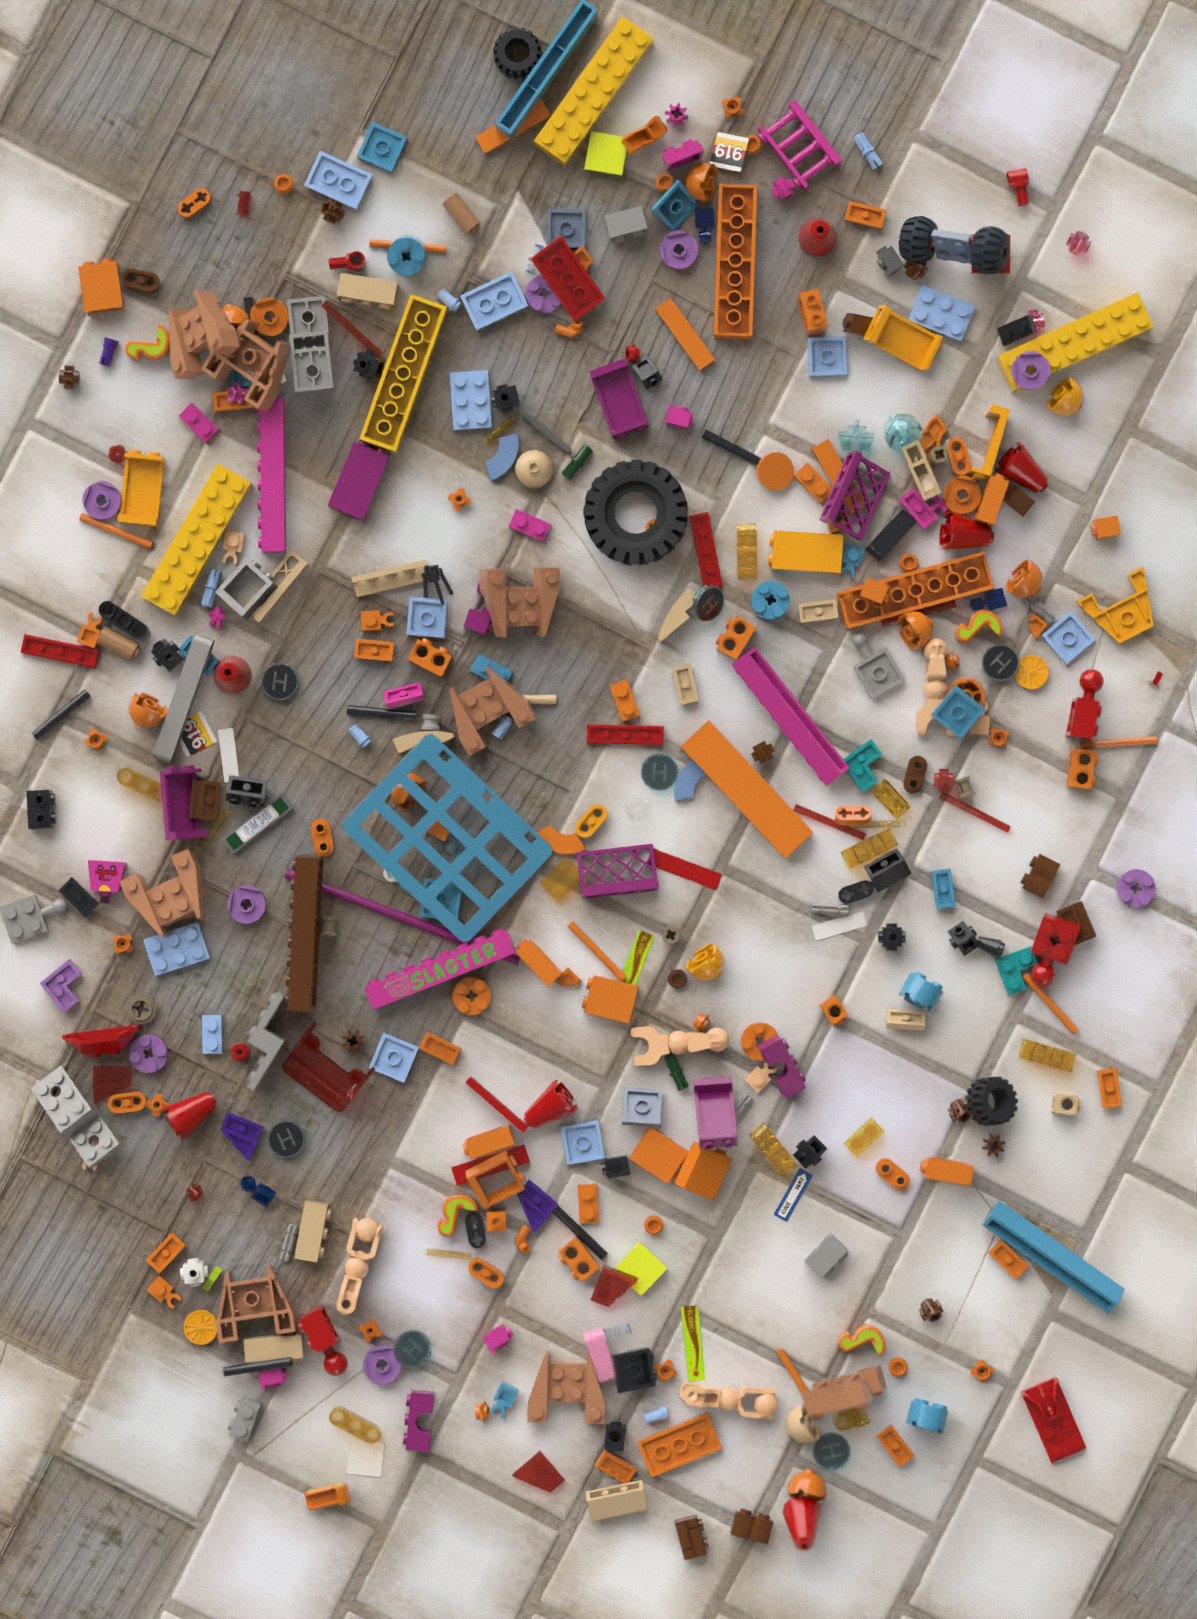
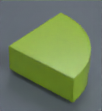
(212, 1278)

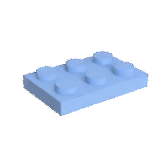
(338, 180)
(494, 301)
(941, 313)
(470, 400)
(179, 950)

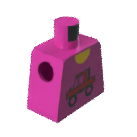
(105, 878)

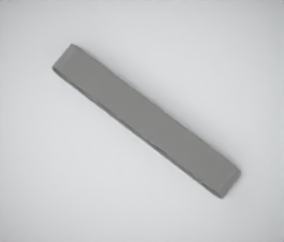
(183, 698)

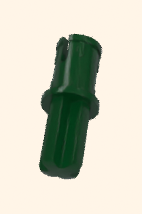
(577, 462)
(676, 1071)

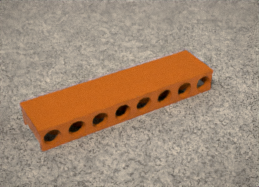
(735, 261)
(918, 590)
(747, 789)

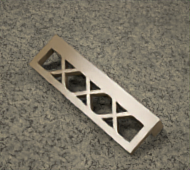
(389, 578)
(283, 587)

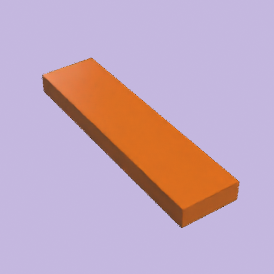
(493, 138)
(685, 334)
(832, 465)

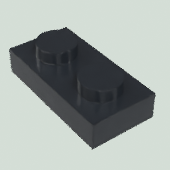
(1017, 330)
(78, 897)

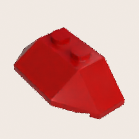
(102, 1041)

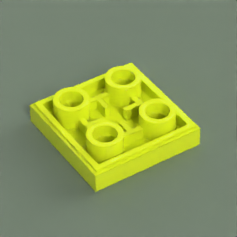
(605, 154)
(642, 1264)

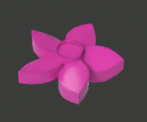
(236, 393)
(217, 617)

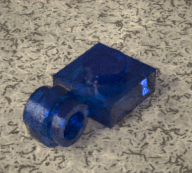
(704, 219)
(993, 599)
(261, 1193)

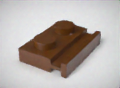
(204, 800)
(1077, 914)

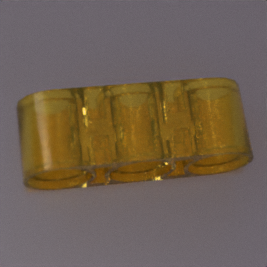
(746, 551)
(133, 783)
(869, 848)
(1047, 1055)
(773, 1149)
(349, 1416)

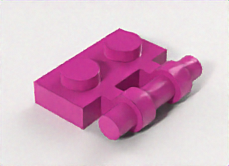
(920, 510)

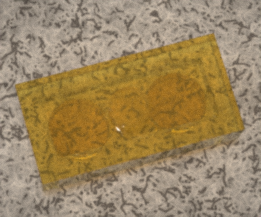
(891, 799)
(863, 1137)

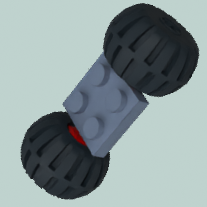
(922, 239)

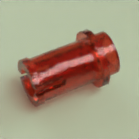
(243, 202)

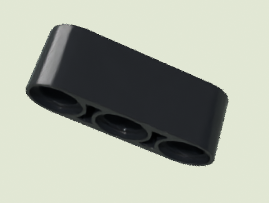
(890, 535)
(115, 617)

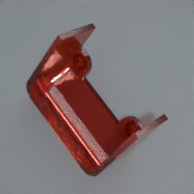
(321, 1074)

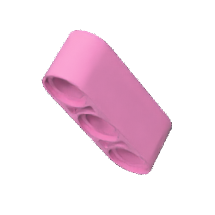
(600, 1355)

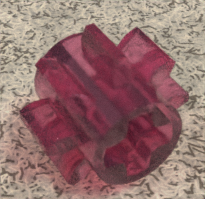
(1078, 243)
(1037, 318)

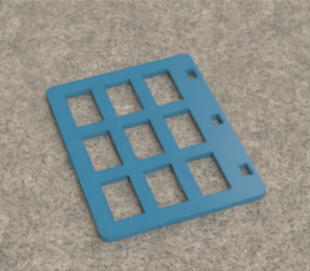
(471, 787)

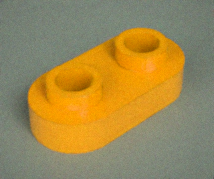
(590, 820)

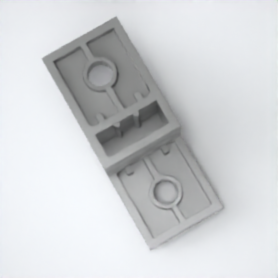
(310, 344)
(266, 1040)
(75, 1116)

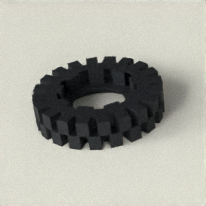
(635, 547)

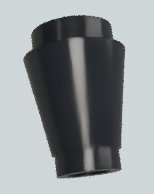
(991, 946)

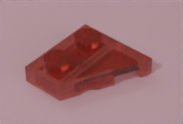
(110, 1080)

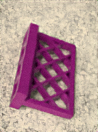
(843, 485)
(617, 888)

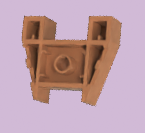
(197, 331)
(255, 361)
(520, 604)
(484, 704)
(171, 899)
(253, 1300)
(569, 1384)
(845, 1391)

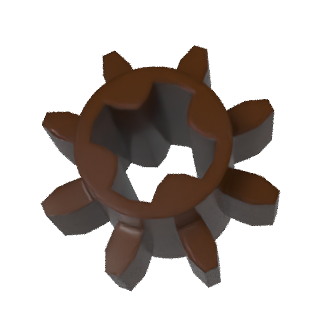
(333, 211)
(915, 270)
(69, 377)
(762, 752)
(348, 1043)
(959, 1111)
(994, 1150)
(931, 1310)

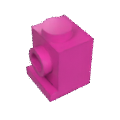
(679, 417)
(497, 1337)
(272, 1377)

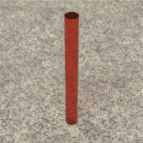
(350, 327)
(926, 611)
(975, 812)
(828, 821)

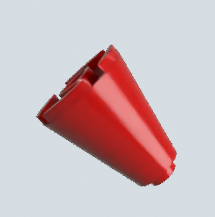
(817, 243)
(1022, 469)
(963, 533)
(239, 678)
(550, 1106)
(189, 1113)
(802, 1521)

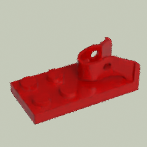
(567, 278)
(1053, 1419)

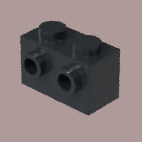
(246, 791)
(40, 809)
(887, 870)

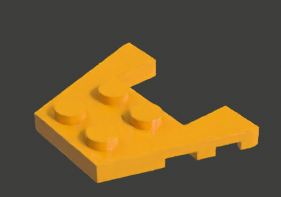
(1125, 617)

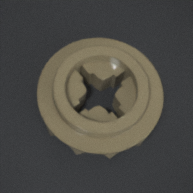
(135, 1001)

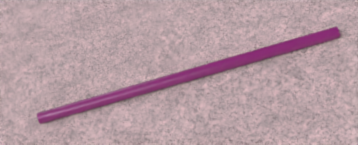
(395, 914)

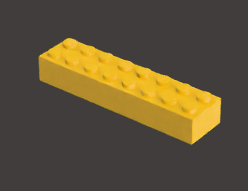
(593, 91)
(1083, 337)
(403, 373)
(197, 539)

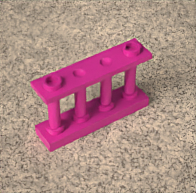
(818, 143)

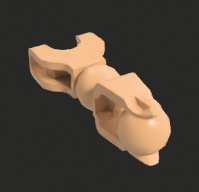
(935, 686)
(677, 1042)
(357, 1265)
(730, 1398)

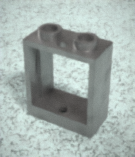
(257, 600)

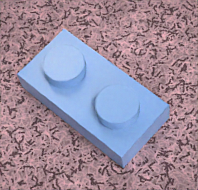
(212, 1034)

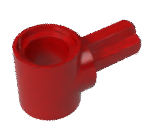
(1018, 181)
(346, 262)

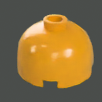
(1066, 398)
(707, 963)

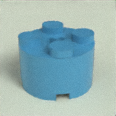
(396, 256)
(779, 595)
(921, 992)
(926, 1416)

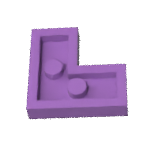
(57, 985)

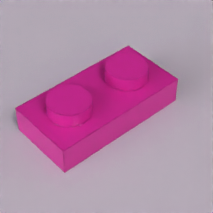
(198, 422)
(529, 525)
(403, 695)

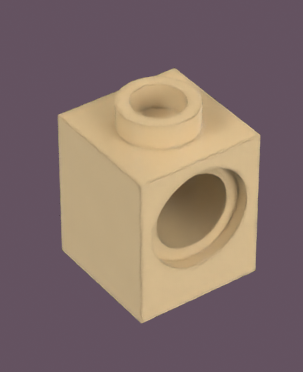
(1057, 1101)

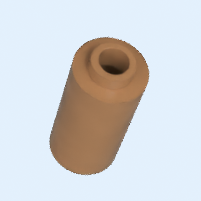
(462, 214)
(118, 643)

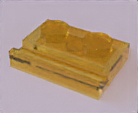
(561, 879)

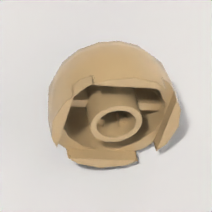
(534, 469)
(801, 1426)

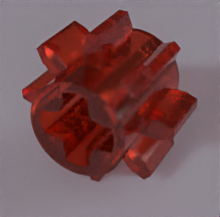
(943, 780)

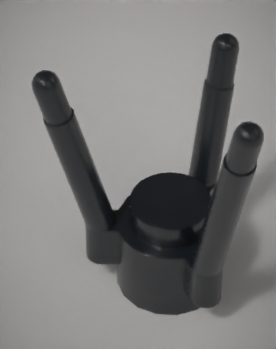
(433, 574)

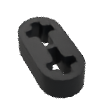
(854, 887)
(470, 1230)

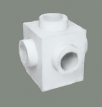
(199, 1267)

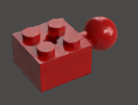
(1085, 710)
(1043, 973)
(322, 1338)

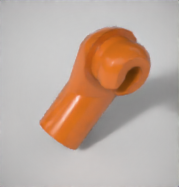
(570, 331)
(521, 1240)

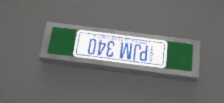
(257, 823)

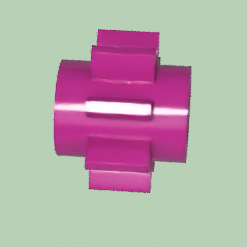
(680, 118)
(783, 188)

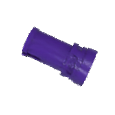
(108, 351)

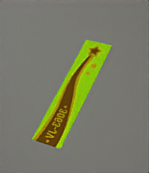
(637, 957)
(693, 1343)

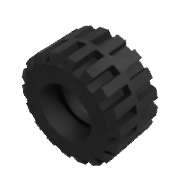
(511, 37)
(1003, 1097)

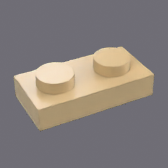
(818, 611)
(685, 684)
(905, 1019)

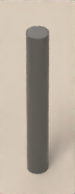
(546, 433)

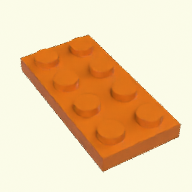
(679, 1444)

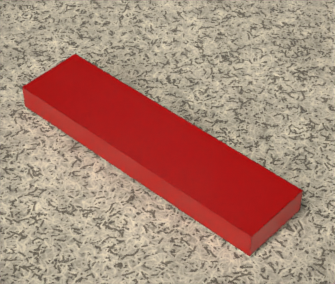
(705, 549)
(60, 651)
(625, 734)
(498, 1105)
(519, 1153)

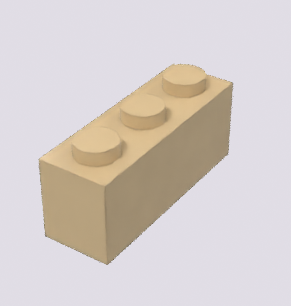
(367, 291)
(312, 1231)
(274, 1347)
(616, 1500)

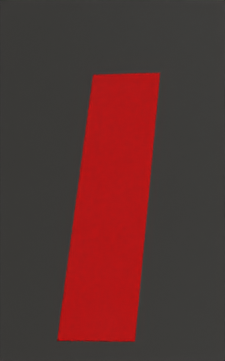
(686, 869)

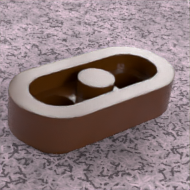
(141, 280)
(915, 774)

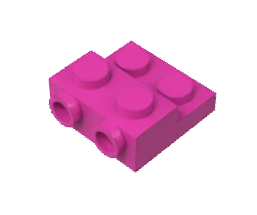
(683, 155)

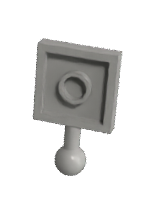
(878, 670)
(26, 918)

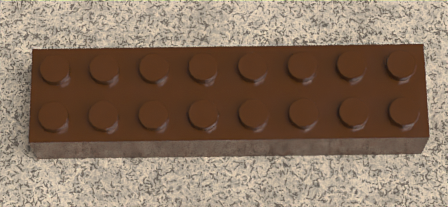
(305, 932)

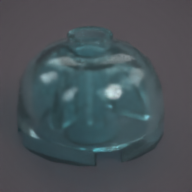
(901, 430)

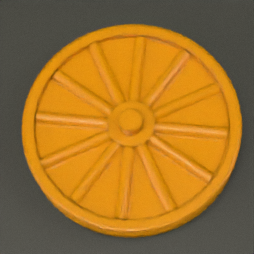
(1032, 672)
(200, 1327)

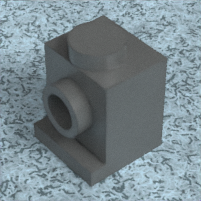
(889, 260)

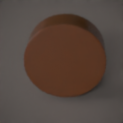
(677, 978)

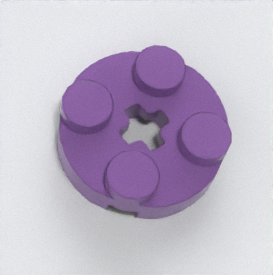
(685, 241)
(538, 302)
(1037, 362)
(96, 491)
(1129, 879)
(240, 895)
(159, 1051)
(376, 1373)

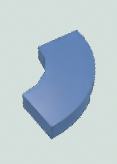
(504, 457)
(687, 780)

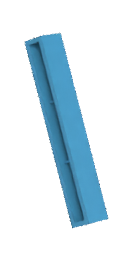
(546, 69)
(1053, 1257)

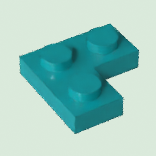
(858, 764)
(1010, 967)

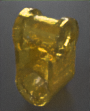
(853, 1418)

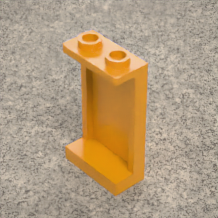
(903, 338)
(1001, 415)
(141, 489)
(806, 551)

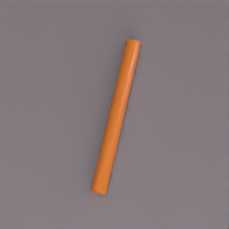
(386, 244)
(116, 531)
(1118, 742)
(596, 950)
(1050, 1003)
(794, 1374)

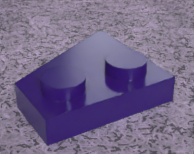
(242, 1133)
(536, 1204)

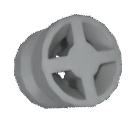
(431, 722)

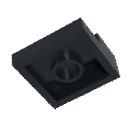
(634, 1370)

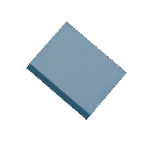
(674, 206)

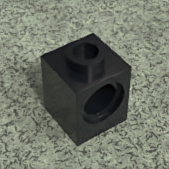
(624, 1171)
(617, 1445)

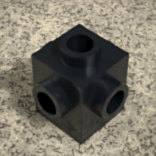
(369, 364)
(505, 391)
(166, 654)
(963, 934)
(883, 937)
(809, 1151)

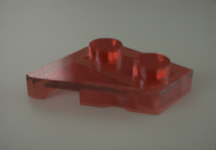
(611, 1285)
(539, 1473)

